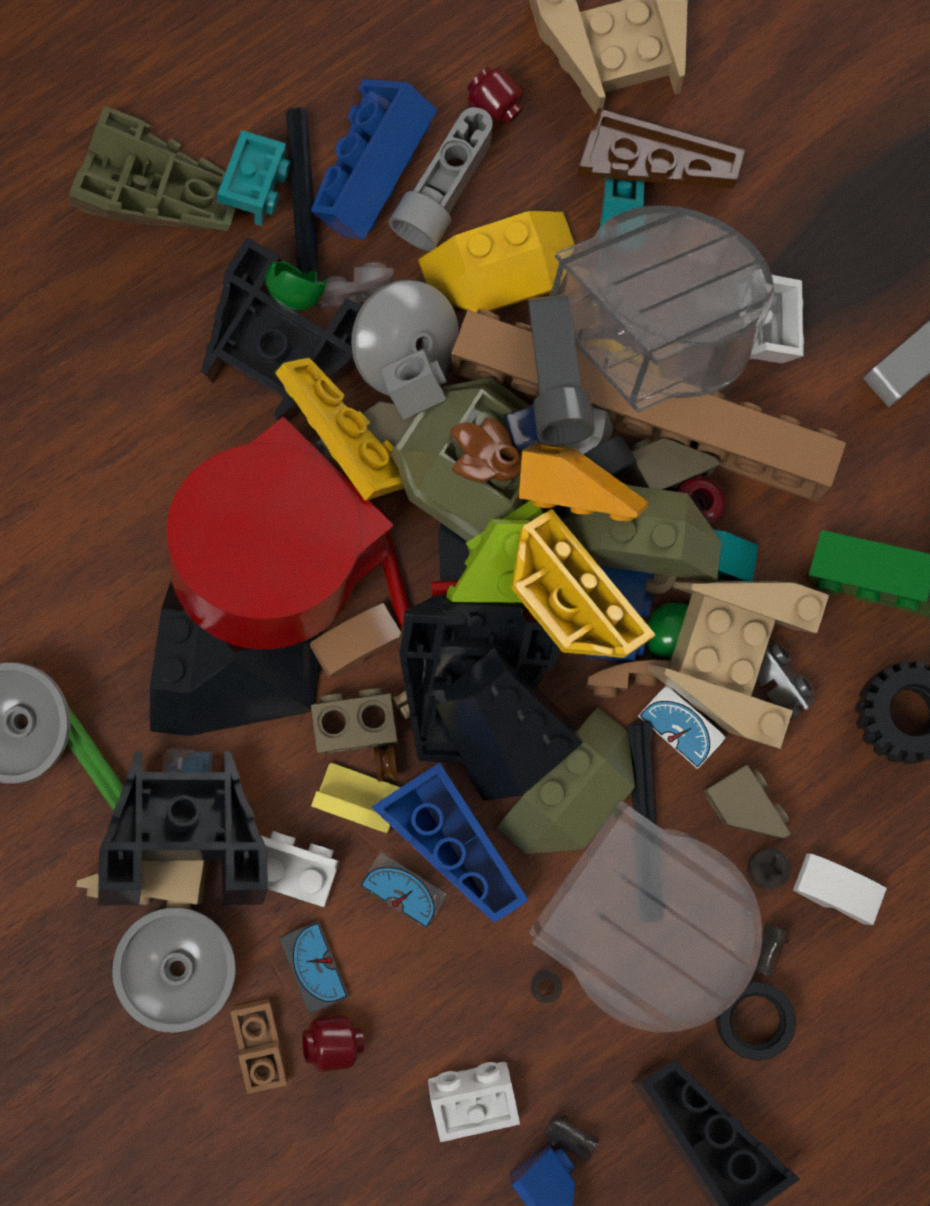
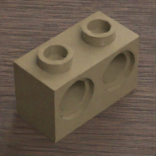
(355, 733)

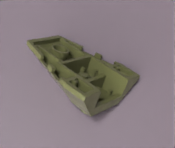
(146, 180)

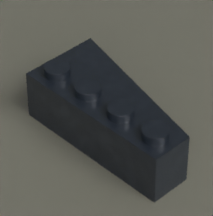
(710, 1141)

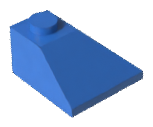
(545, 1179)

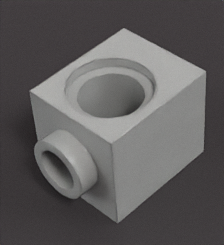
(414, 383)

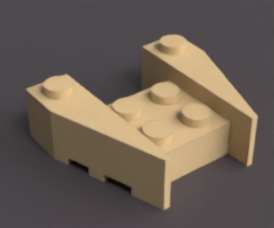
(615, 43)
(725, 646)

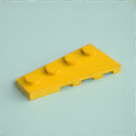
(341, 429)

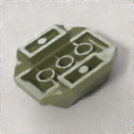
(430, 451)

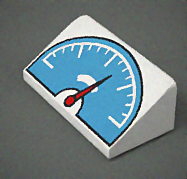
(682, 726)

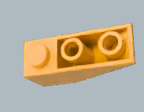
(570, 479)

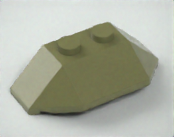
(663, 540)
(577, 794)

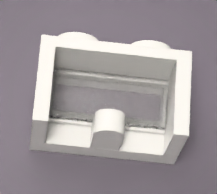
(782, 331)

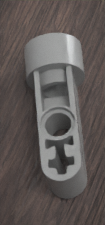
(425, 212)
(902, 368)

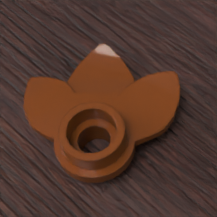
(484, 452)

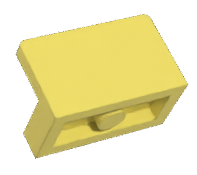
(352, 796)

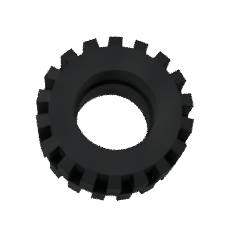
(876, 716)

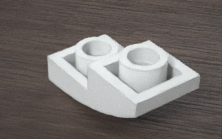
(839, 889)

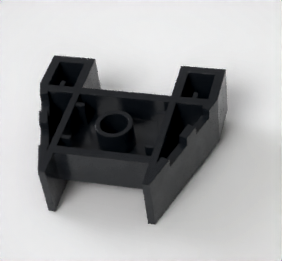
(260, 334)
(182, 820)

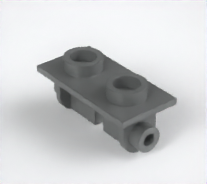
(791, 688)

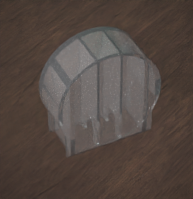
(665, 302)
(654, 925)

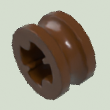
(385, 763)

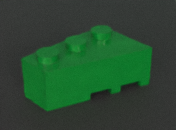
(872, 572)

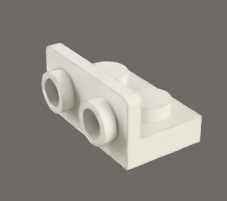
(299, 871)
(473, 1101)

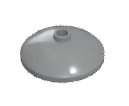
(394, 321)
(38, 747)
(145, 975)

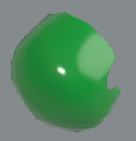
(292, 287)
(666, 625)

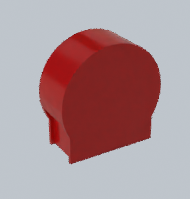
(270, 541)

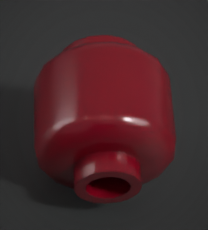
(496, 94)
(708, 494)
(332, 1043)

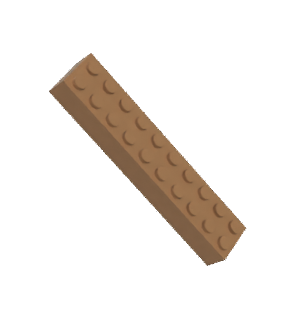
(737, 435)

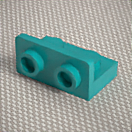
(254, 175)

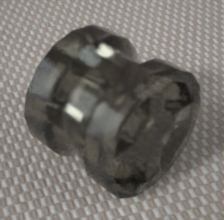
(760, 867)

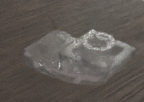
(366, 282)

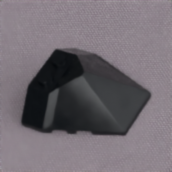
(447, 639)
(216, 686)

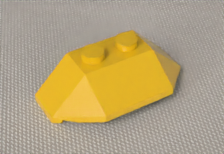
(499, 261)
(573, 594)

